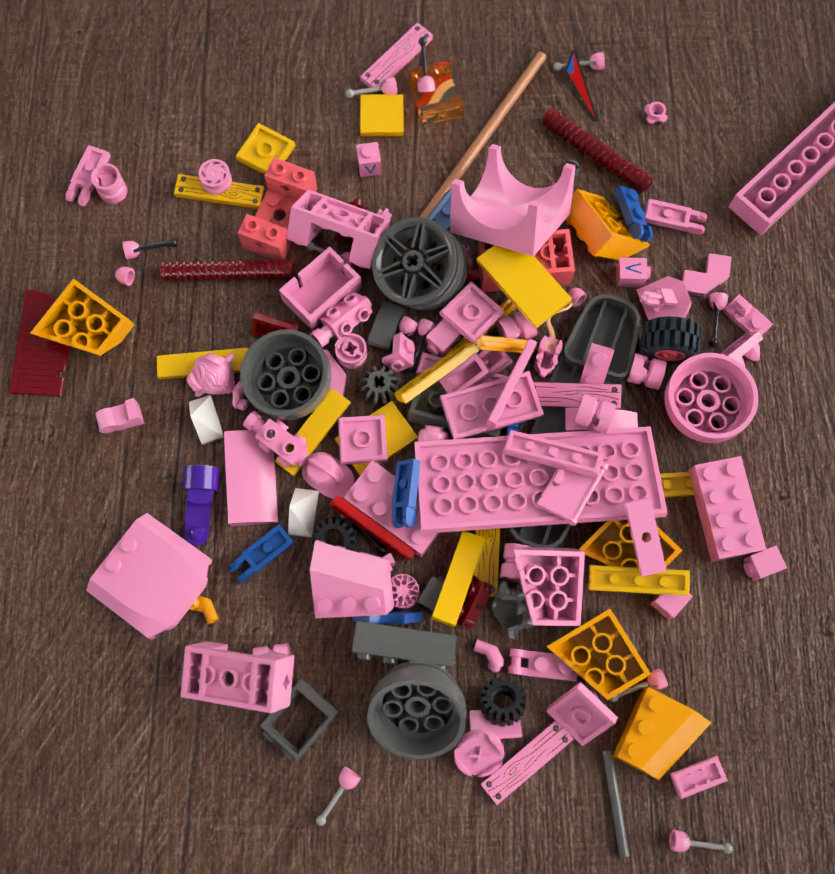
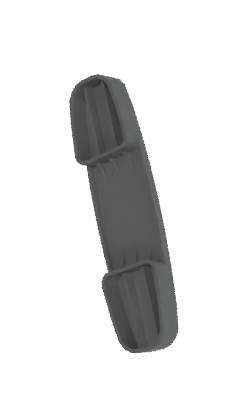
(604, 322)

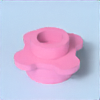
(655, 107)

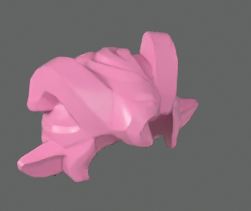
(212, 375)

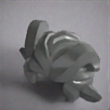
(511, 609)

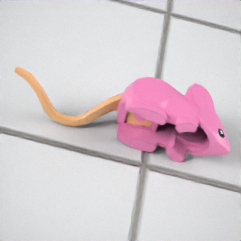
(548, 350)

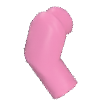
(238, 398)
(492, 654)

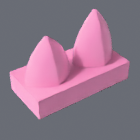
(745, 345)

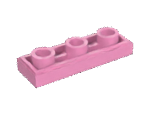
(647, 551)

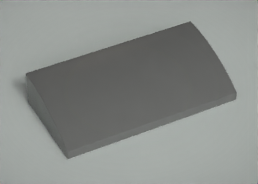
(428, 410)

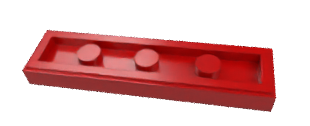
(372, 528)

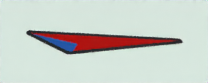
(577, 78)

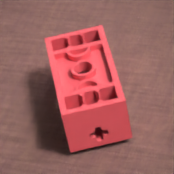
(285, 187)
(554, 256)

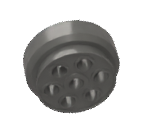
(258, 369)
(417, 711)

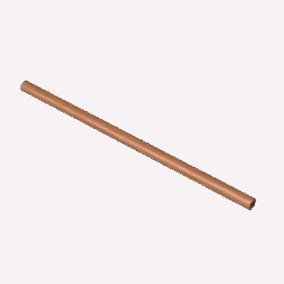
(485, 134)

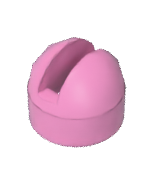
(125, 275)
(577, 295)

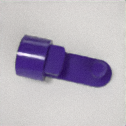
(200, 484)

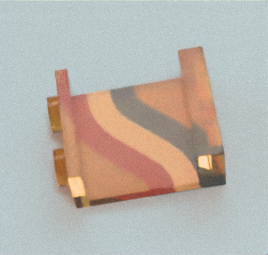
(443, 101)

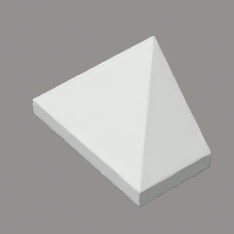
(205, 419)
(302, 512)

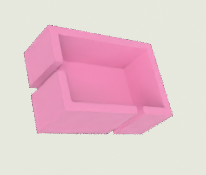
(321, 287)

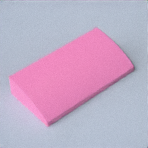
(249, 480)

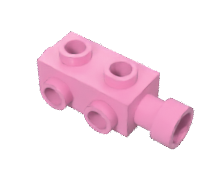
(344, 313)
(280, 441)

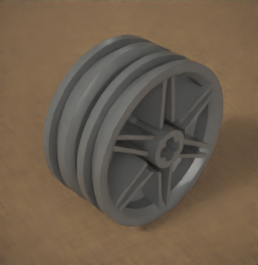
(442, 285)

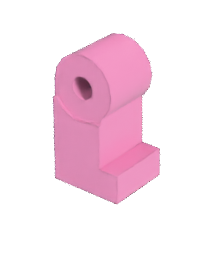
(119, 417)

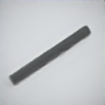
(615, 803)

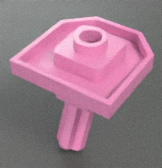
(665, 298)

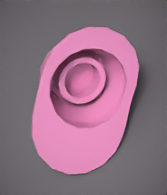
(327, 475)

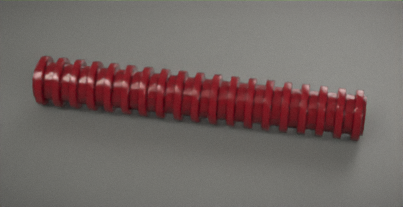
(597, 150)
(226, 270)

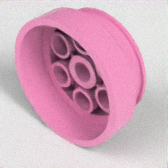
(738, 391)

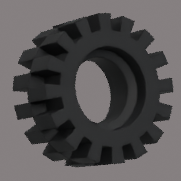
(339, 524)
(503, 688)

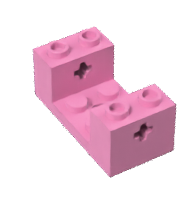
(319, 211)
(259, 681)

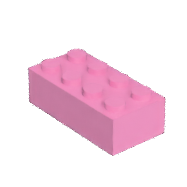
(373, 497)
(726, 509)

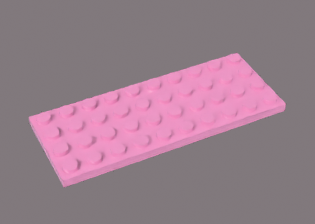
(480, 487)

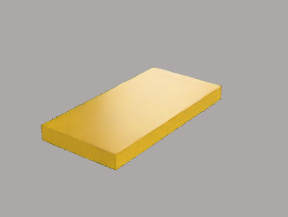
(525, 283)

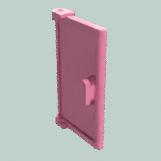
(570, 495)

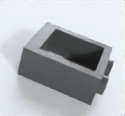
(273, 734)

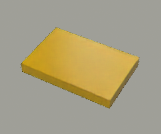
(398, 433)

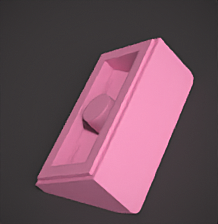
(478, 722)

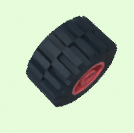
(671, 339)

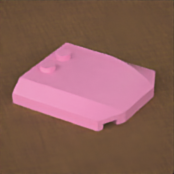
(150, 577)

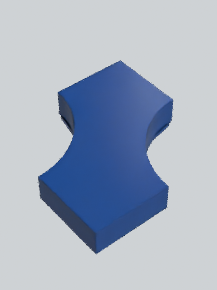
(396, 617)

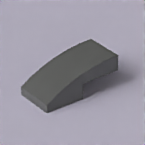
(385, 325)

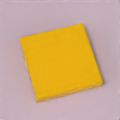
(382, 115)
(262, 147)

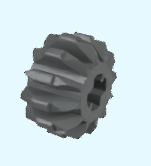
(382, 377)

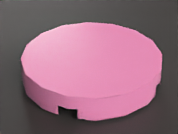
(479, 753)

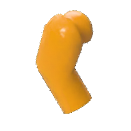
(206, 607)

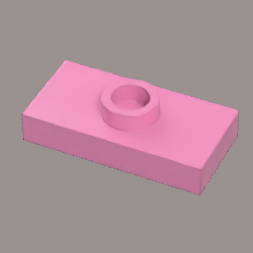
(698, 777)

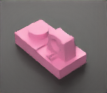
(746, 316)

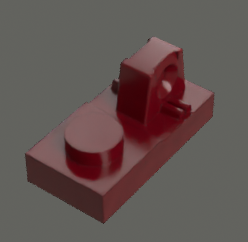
(265, 324)

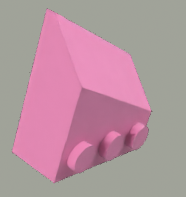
(349, 582)
(552, 584)

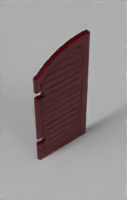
(37, 358)

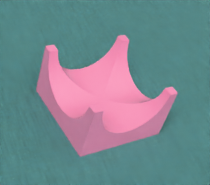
(508, 211)

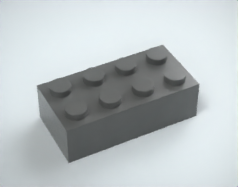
(402, 645)

